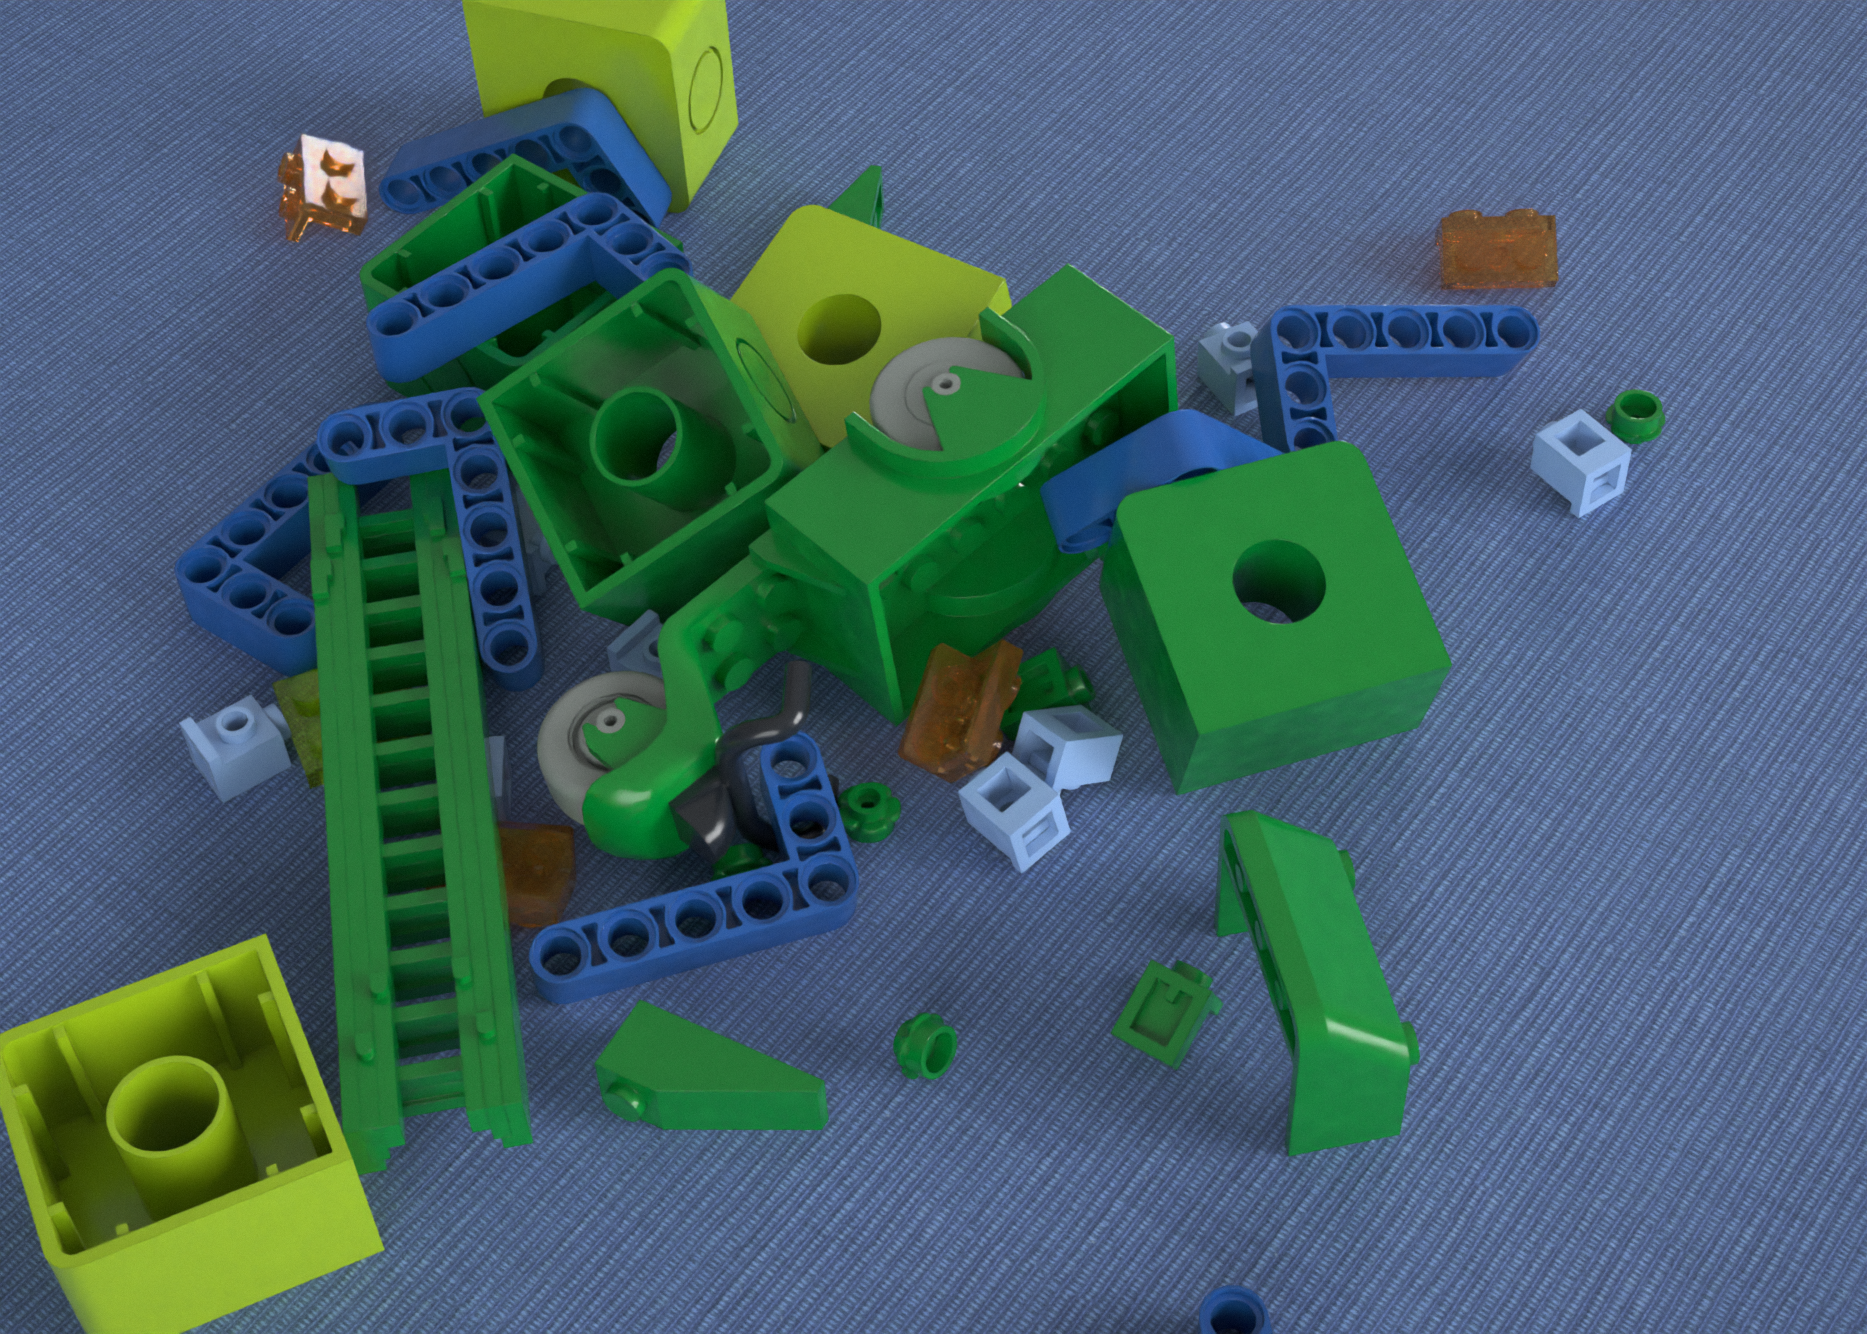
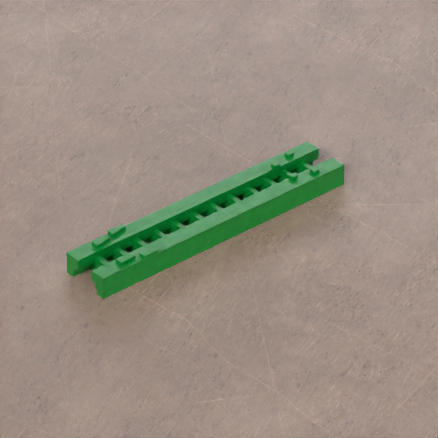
(373, 587)

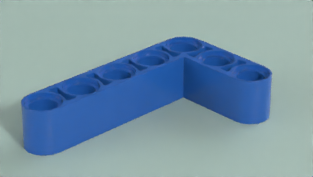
(555, 133)
(515, 279)
(1373, 354)
(1164, 451)
(476, 509)
(236, 568)
(720, 900)

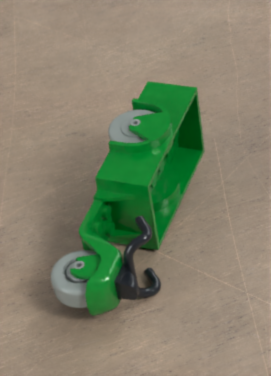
(867, 565)

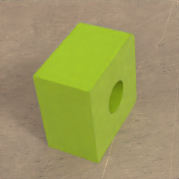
(653, 59)
(850, 299)
(181, 1147)

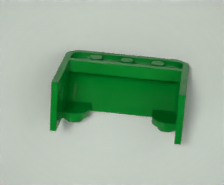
(1321, 978)

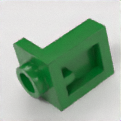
(1046, 684)
(1167, 1011)

